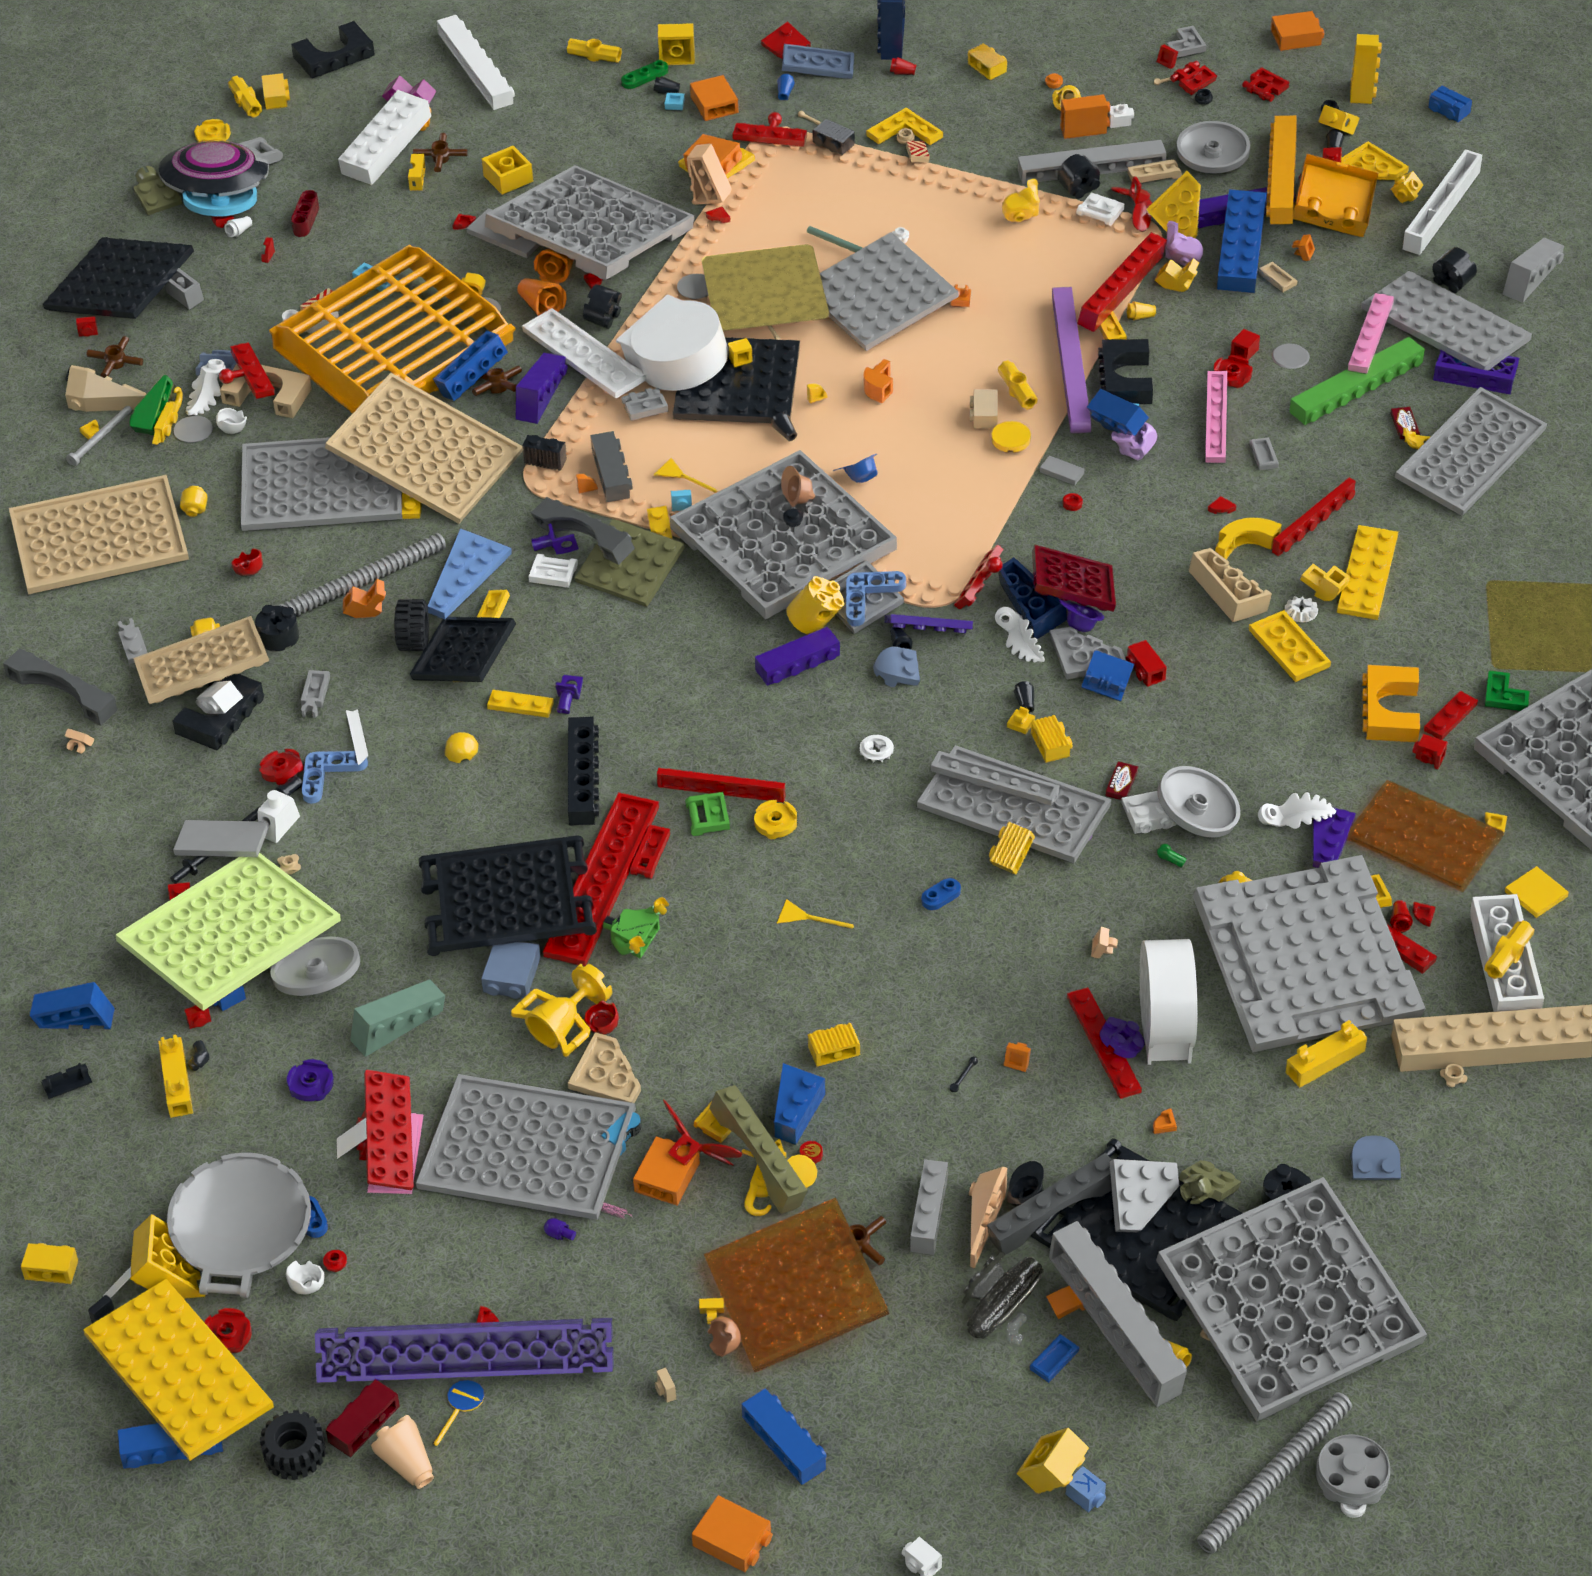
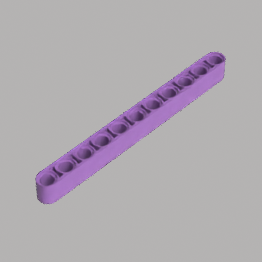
(1071, 360)

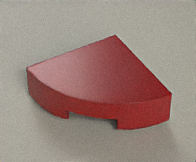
(718, 214)
(463, 220)
(269, 250)
(592, 280)
(1221, 505)
(1424, 913)
(486, 1315)

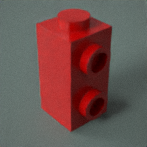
(1146, 663)

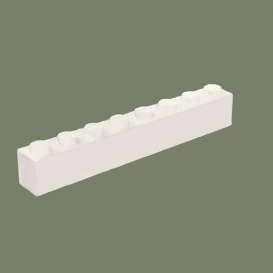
(475, 62)
(1442, 202)

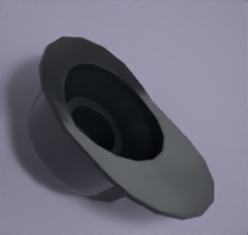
(1025, 1182)

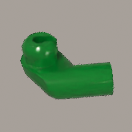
(1165, 853)

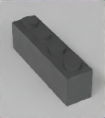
(610, 466)

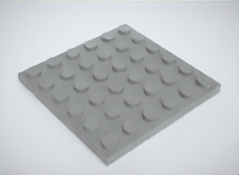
(882, 291)

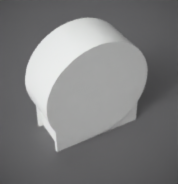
(676, 344)
(1168, 999)

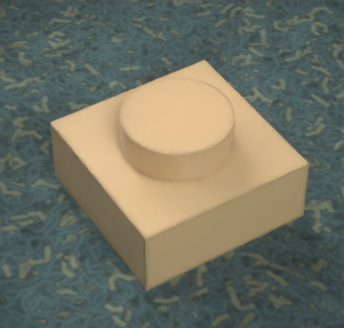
(665, 1385)

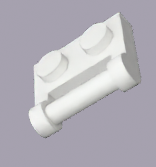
(1100, 208)
(552, 571)

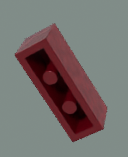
(362, 1418)

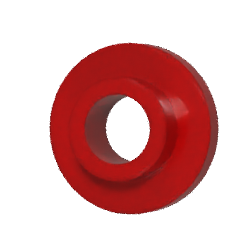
(336, 1265)

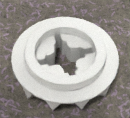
(1308, 613)
(881, 742)

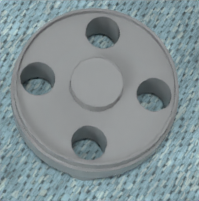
(1353, 1470)

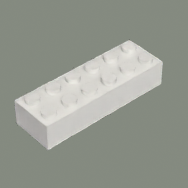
(384, 137)
(1520, 984)

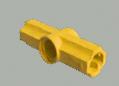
(594, 50)
(245, 96)
(1017, 384)
(1509, 949)

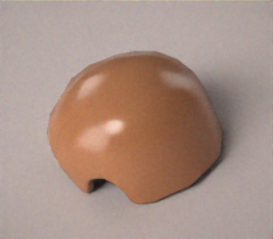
(725, 1336)

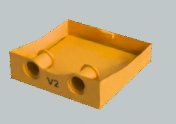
(1335, 195)

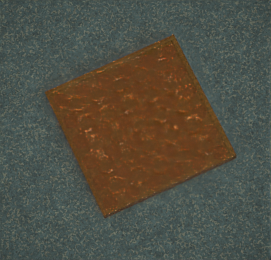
(796, 1284)

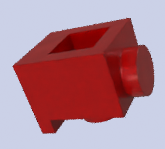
(1430, 750)

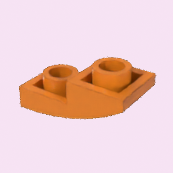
(1064, 1302)

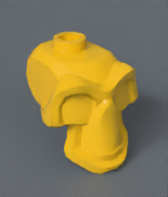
(1022, 205)

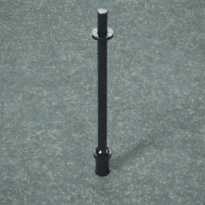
(190, 866)

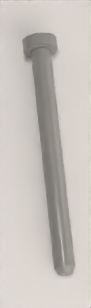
(74, 458)

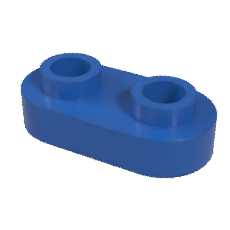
(941, 894)
(317, 1219)

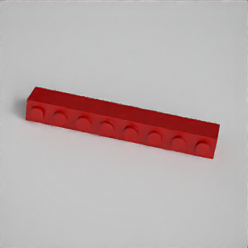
(1122, 282)

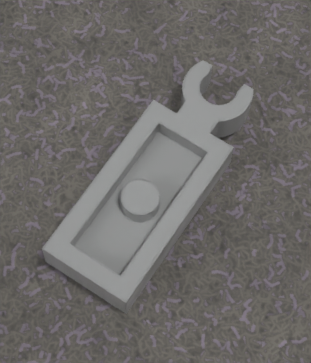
(131, 641)
(314, 691)

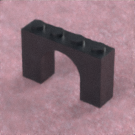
(317, 63)
(1121, 353)
(215, 729)

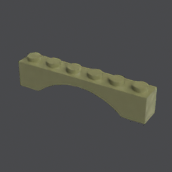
(780, 1179)

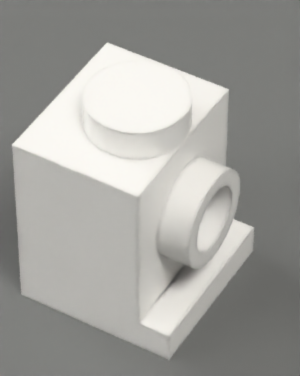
(1120, 115)
(922, 1558)

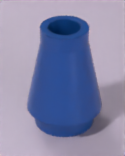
(785, 86)

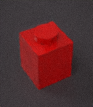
(1245, 344)

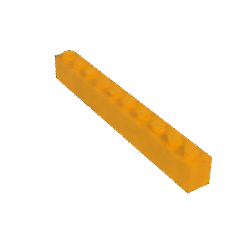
(1281, 170)

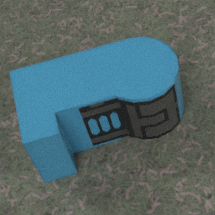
(633, 1129)

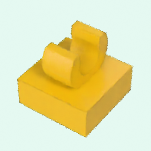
(1020, 720)
(711, 1307)

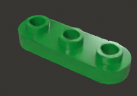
(644, 74)

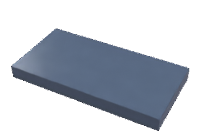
(817, 61)

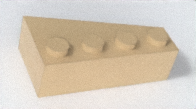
(1228, 586)

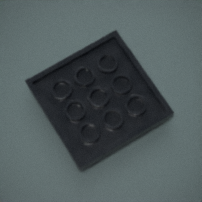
(463, 649)

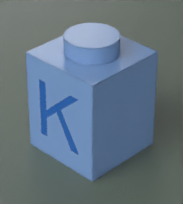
(1086, 1489)

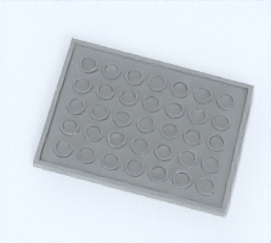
(309, 486)
(525, 1147)

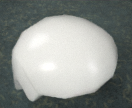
(230, 420)
(299, 1274)

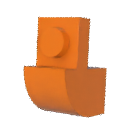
(877, 381)
(364, 603)

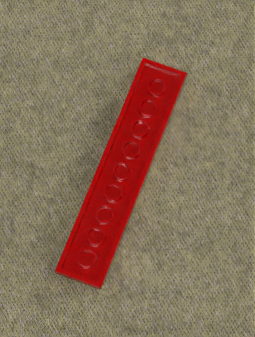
(606, 874)

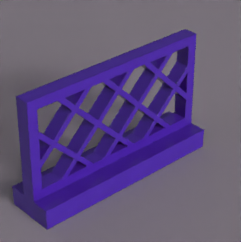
(1473, 377)

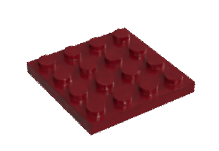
(1073, 578)

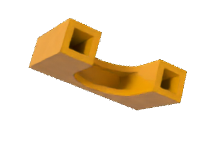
(1383, 723)

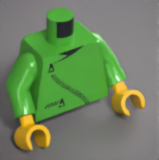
(635, 928)

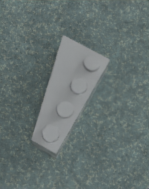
(1532, 268)

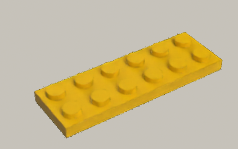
(1368, 571)

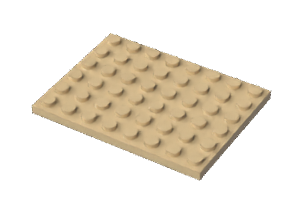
(424, 447)
(98, 534)

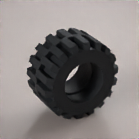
(411, 624)
(298, 1460)

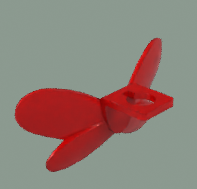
(1140, 217)
(715, 1151)

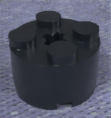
(1079, 175)
(1454, 269)
(602, 306)
(277, 627)
(1282, 1181)

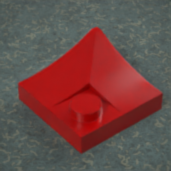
(784, 35)

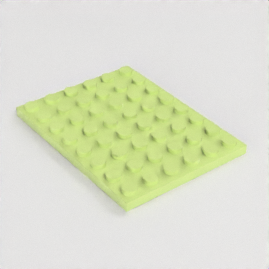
(227, 929)

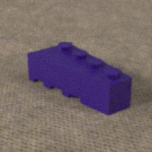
(538, 387)

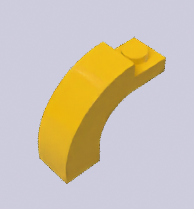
(1247, 531)

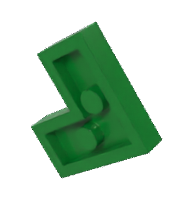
(1501, 696)

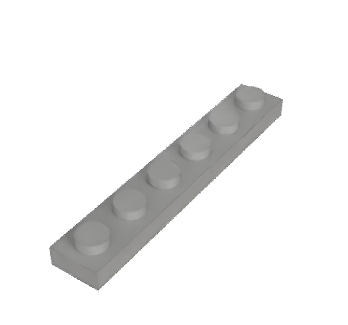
(995, 778)

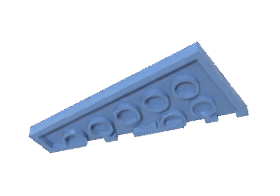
(466, 568)

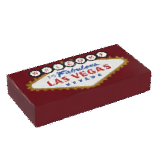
(1404, 418)
(1121, 780)

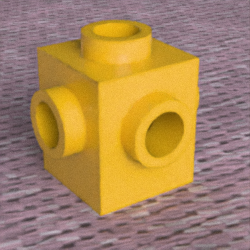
(1407, 187)

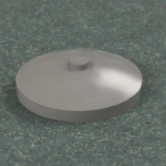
(1213, 147)
(1198, 801)
(316, 966)

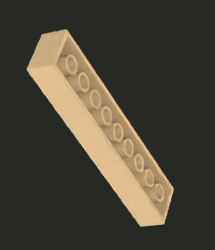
(1493, 1038)

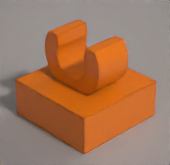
(1305, 246)
(964, 297)
(1017, 1056)

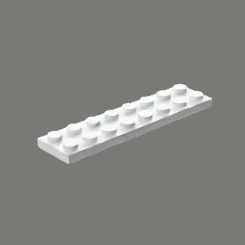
(584, 353)

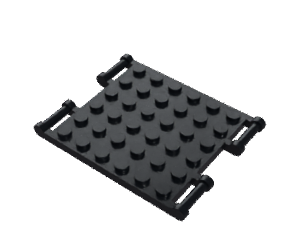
(506, 894)
(1136, 1253)

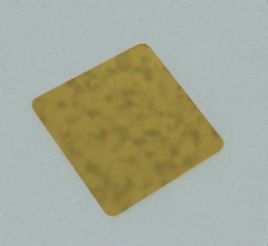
(765, 287)
(1540, 625)

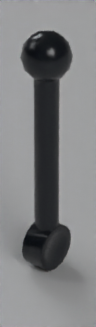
(955, 1086)

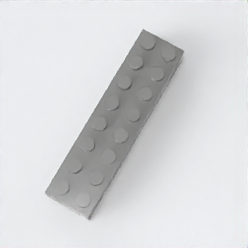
(1117, 1314)

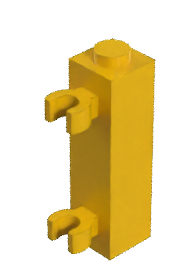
(1326, 1054)
(175, 1076)

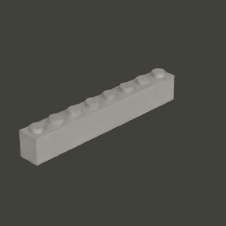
(1107, 159)

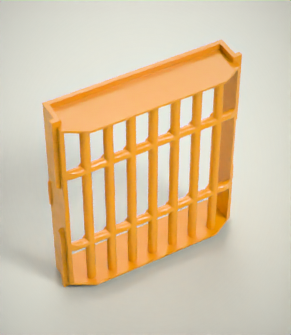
(336, 380)

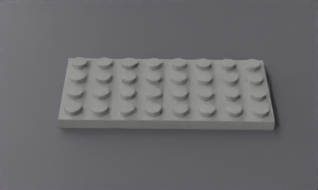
(1450, 322)
(1470, 451)
(1058, 829)

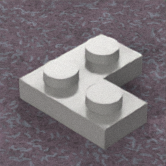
(1189, 42)

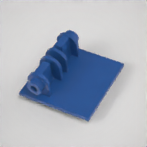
(1107, 675)

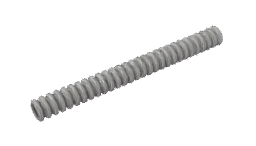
(367, 574)
(1274, 1472)

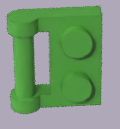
(714, 810)

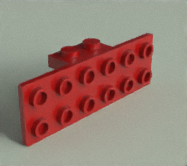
(387, 1130)

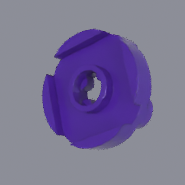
(1122, 1036)
(312, 1091)

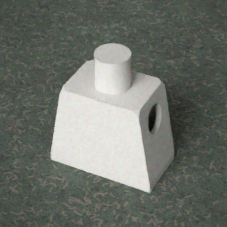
(280, 814)

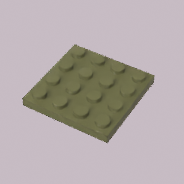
(639, 573)

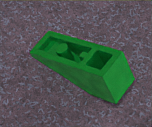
(151, 406)

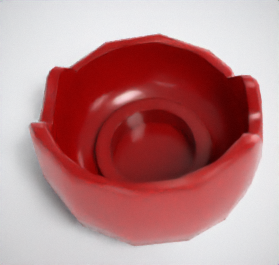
(248, 563)
(602, 1018)

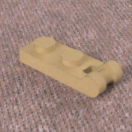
(1155, 171)

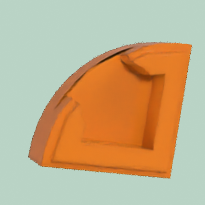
(585, 483)
(1165, 1122)

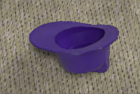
(1081, 617)

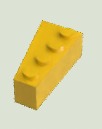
(1364, 68)

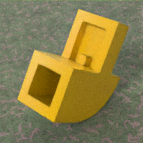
(1176, 278)
(1325, 584)

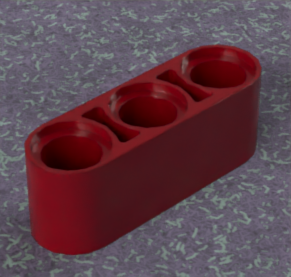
(305, 213)

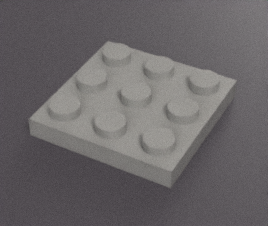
(875, 603)

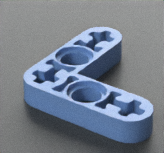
(860, 589)
(324, 765)

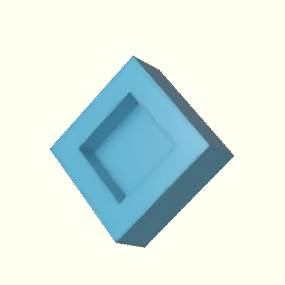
(674, 101)
(681, 499)

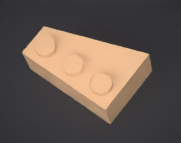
(707, 176)

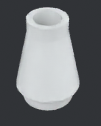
(237, 226)

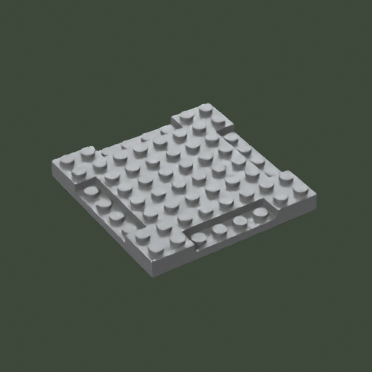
(589, 220)
(764, 557)
(1551, 752)
(1307, 953)
(1291, 1297)

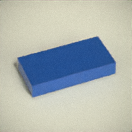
(1054, 1358)

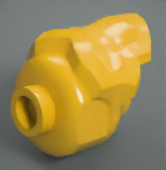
(1064, 93)

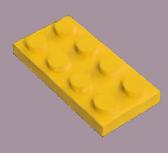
(1289, 646)

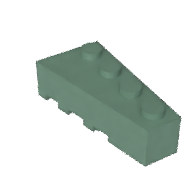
(394, 1015)

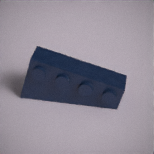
(1042, 611)

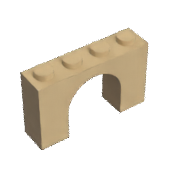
(288, 401)

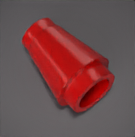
(902, 67)
(1401, 918)

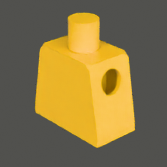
(1337, 119)

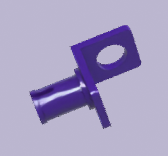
(551, 540)
(567, 692)

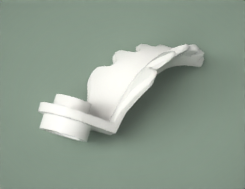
(205, 387)
(1019, 635)
(1295, 811)

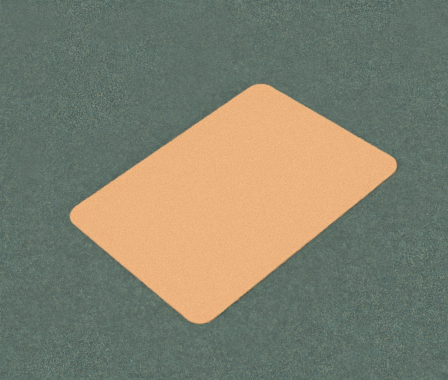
(937, 475)

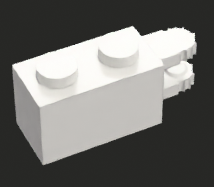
(218, 698)

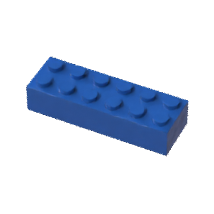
(1241, 241)

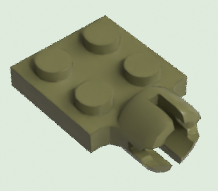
(153, 193)
(1206, 1182)

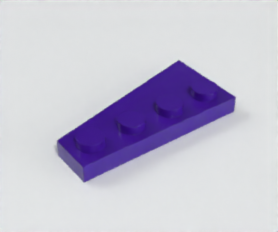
(920, 623)
(1331, 836)

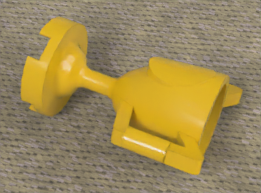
(556, 1016)

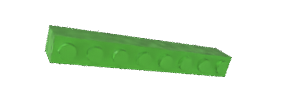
(1350, 384)

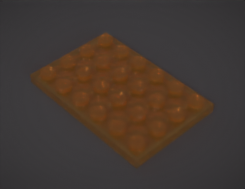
(1425, 835)

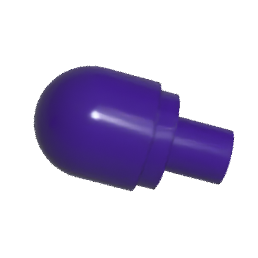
(556, 1228)

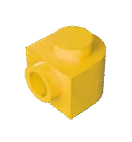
(475, 281)

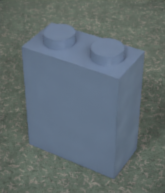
(511, 969)

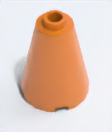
(552, 266)
(542, 295)

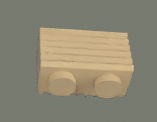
(985, 408)

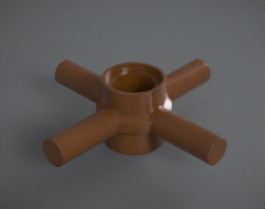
(441, 152)
(115, 357)
(497, 381)
(862, 1237)

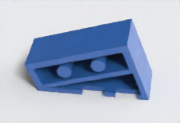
(1116, 413)
(72, 1006)
(797, 1102)

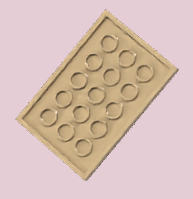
(200, 660)

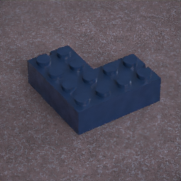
(890, 28)

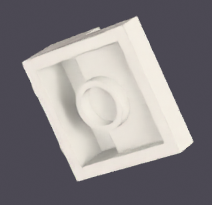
(1146, 813)

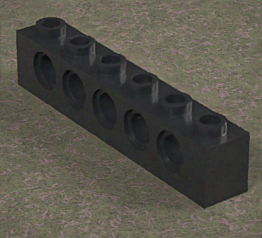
(582, 772)

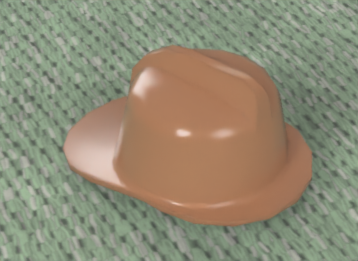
(796, 487)

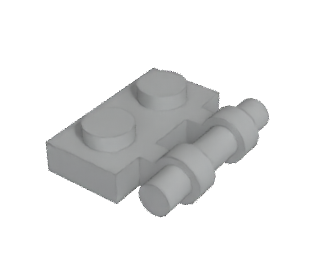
(644, 403)

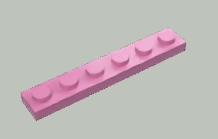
(1370, 333)
(1216, 417)

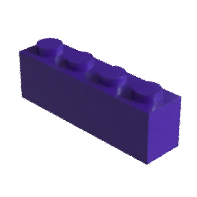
(797, 656)

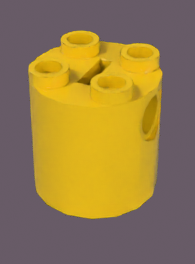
(815, 605)

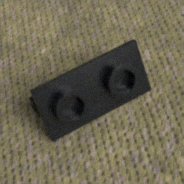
(70, 1080)

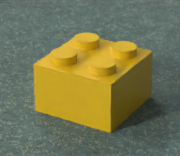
(676, 43)
(507, 170)
(1053, 1461)

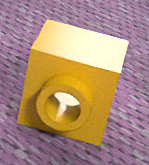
(740, 352)

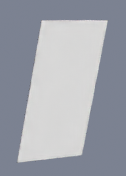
(351, 1138)

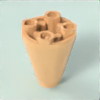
(404, 1451)

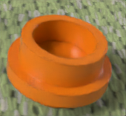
(1054, 80)

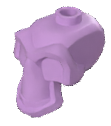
(1181, 248)
(1136, 445)

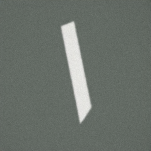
(357, 735)

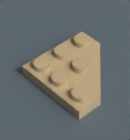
(605, 1072)

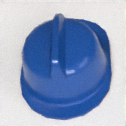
(862, 470)

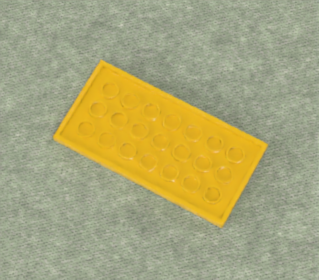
(178, 1369)

